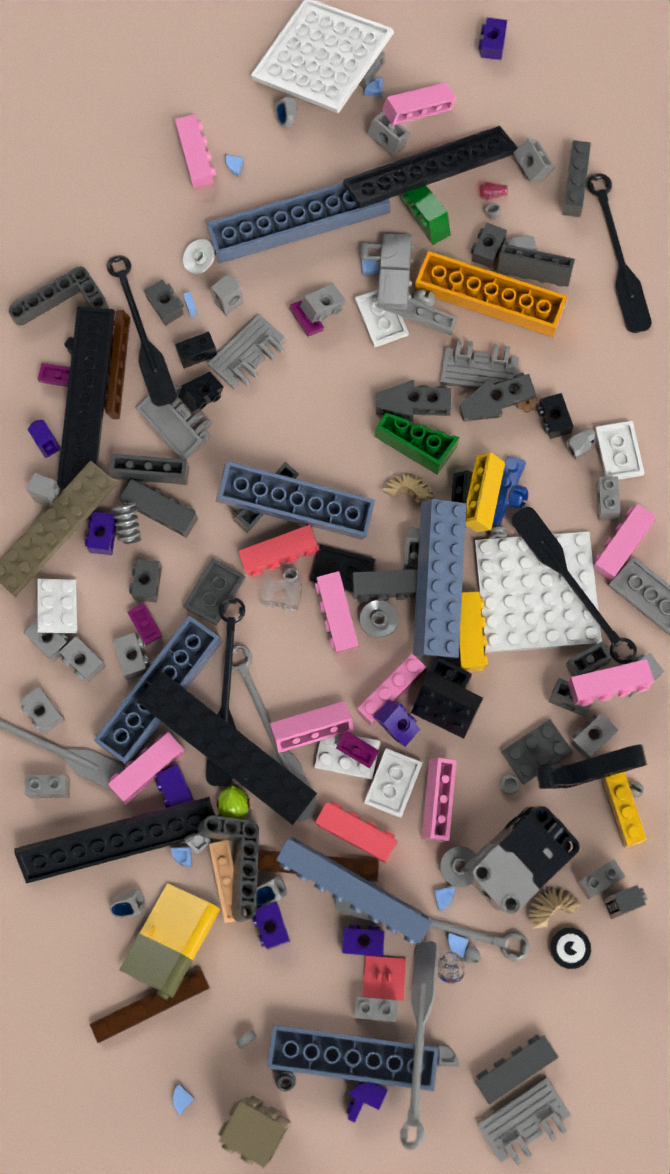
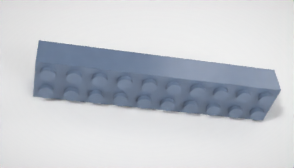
(288, 221)

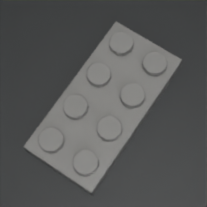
(644, 592)

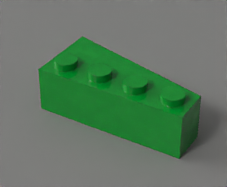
(428, 213)
(416, 441)

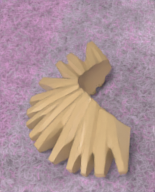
(409, 487)
(548, 905)

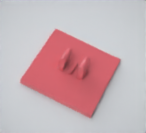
(384, 978)

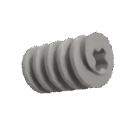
(127, 523)

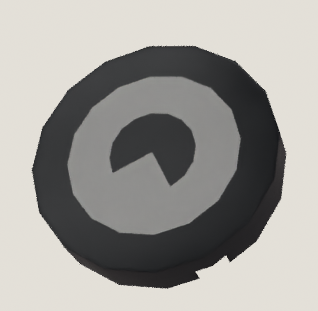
(570, 948)

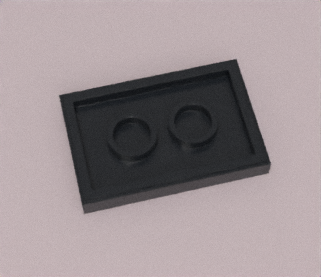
(334, 560)

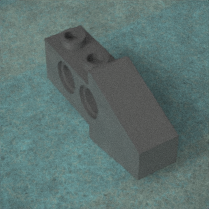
(397, 402)
(482, 406)

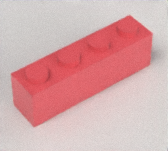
(279, 550)
(356, 832)

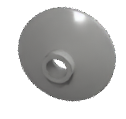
(382, 610)
(448, 865)

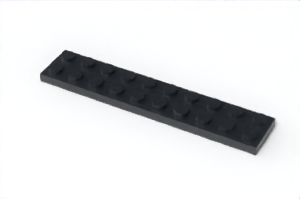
(429, 166)
(86, 392)
(227, 748)
(112, 840)

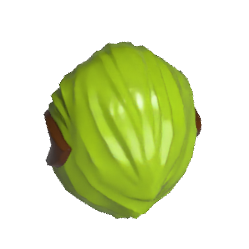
(233, 803)

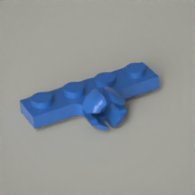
(510, 492)

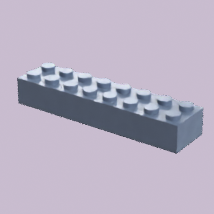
(295, 500)
(439, 579)
(180, 660)
(355, 890)
(349, 1057)

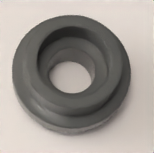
(285, 1085)

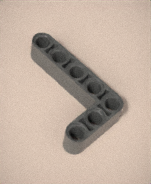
(59, 295)
(241, 859)

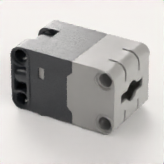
(521, 859)

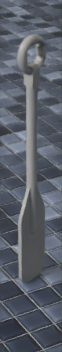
(285, 758)
(83, 762)
(501, 942)
(421, 1000)

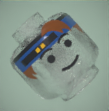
(451, 967)

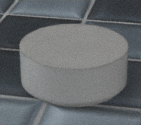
(510, 784)
(246, 1039)

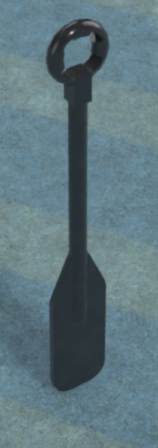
(627, 284)
(150, 358)
(551, 554)
(215, 775)

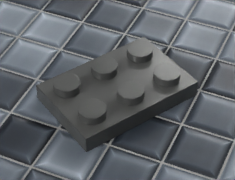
(212, 589)
(536, 749)

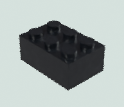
(446, 705)

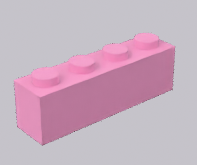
(418, 103)
(194, 151)
(624, 543)
(337, 611)
(611, 682)
(392, 688)
(311, 726)
(143, 770)
(439, 799)

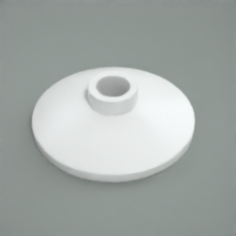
(198, 256)

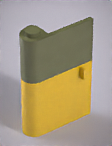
(170, 940)

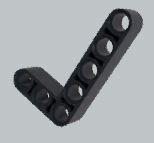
(591, 769)

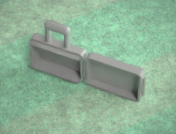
(394, 269)

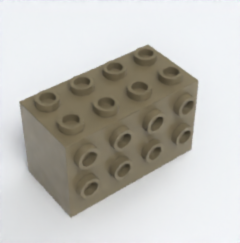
(253, 1131)

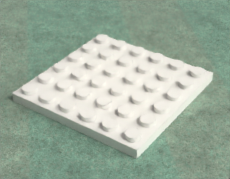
(322, 55)
(531, 603)

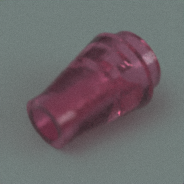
(490, 191)

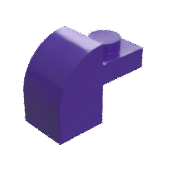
(367, 1093)

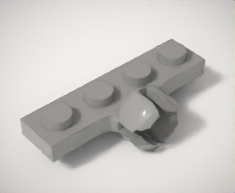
(423, 311)

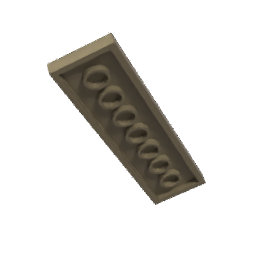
(54, 527)

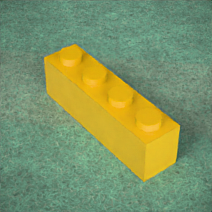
(484, 492)
(471, 636)
(624, 809)

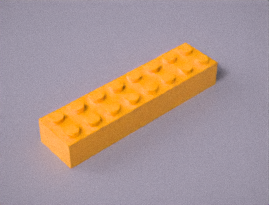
(491, 293)

